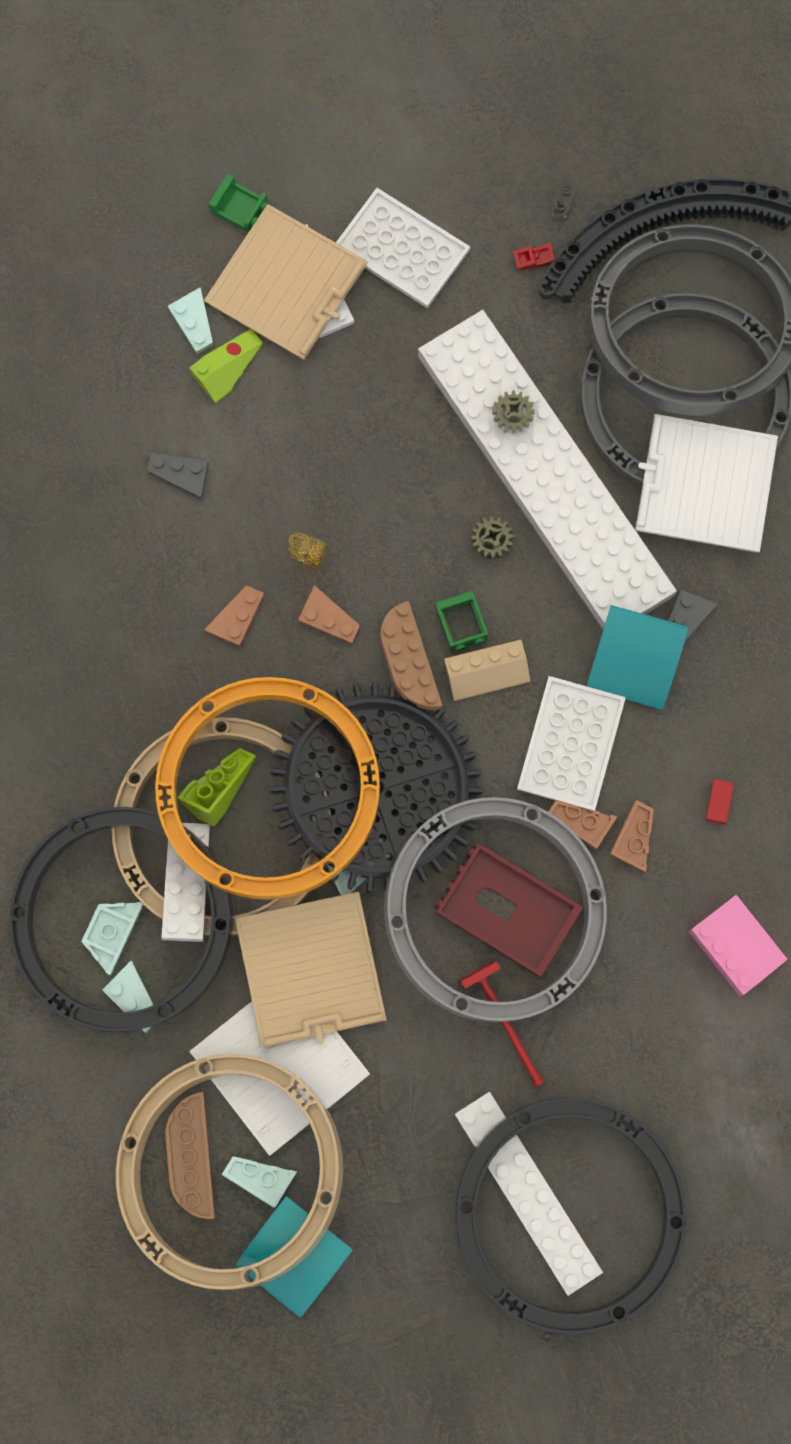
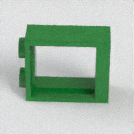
(455, 603)

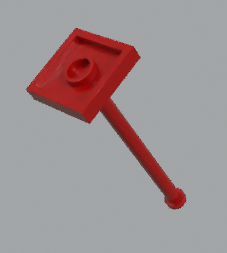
(480, 977)

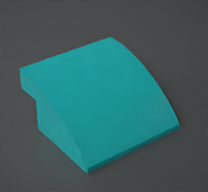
(637, 656)
(304, 1282)

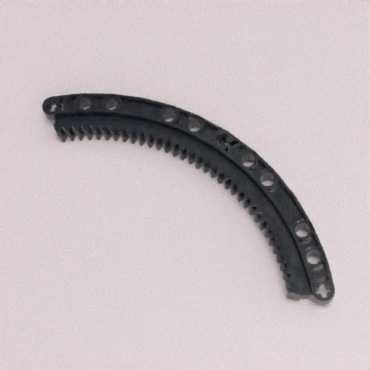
(652, 208)

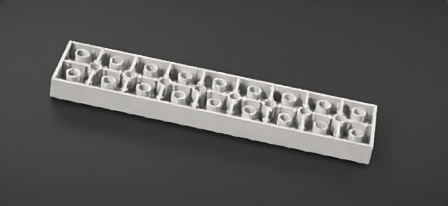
(546, 472)

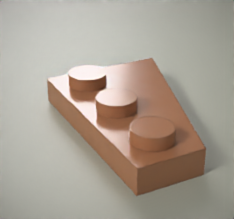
(236, 617)
(328, 618)
(586, 824)
(633, 839)

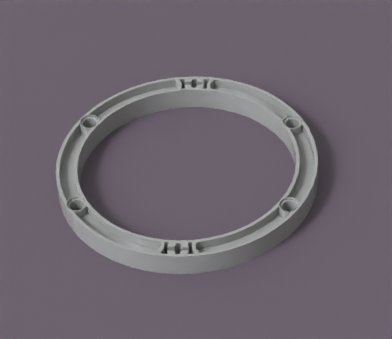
(581, 863)

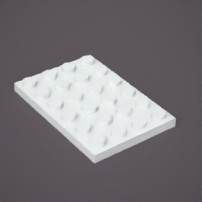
(403, 247)
(571, 743)

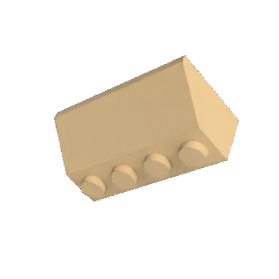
(487, 670)

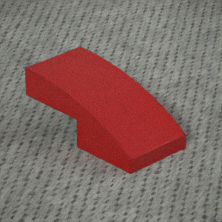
(534, 257)
(719, 801)

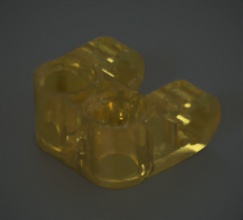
(309, 549)

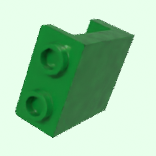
(237, 204)

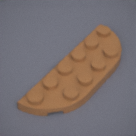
(408, 659)
(190, 1157)

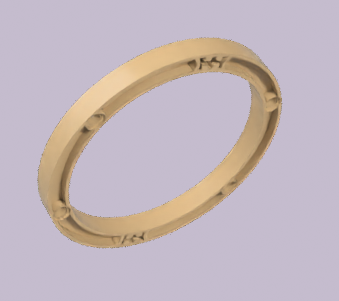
(146, 765)
(129, 1168)

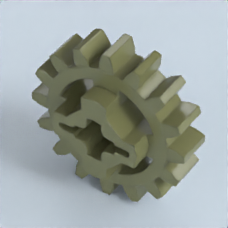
(513, 420)
(484, 541)

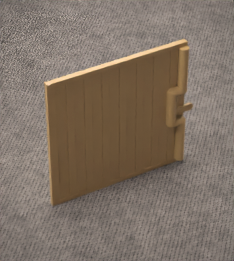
(286, 281)
(310, 969)

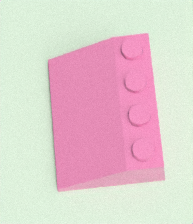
(738, 945)

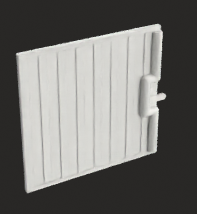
(706, 483)
(263, 1107)

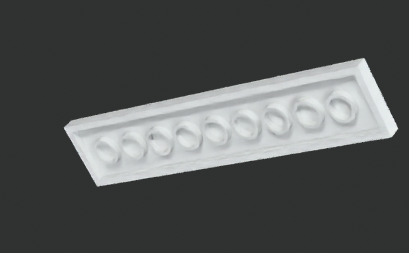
(532, 1199)

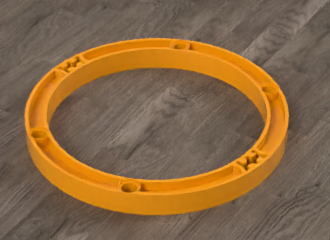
(249, 691)

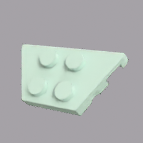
(110, 932)

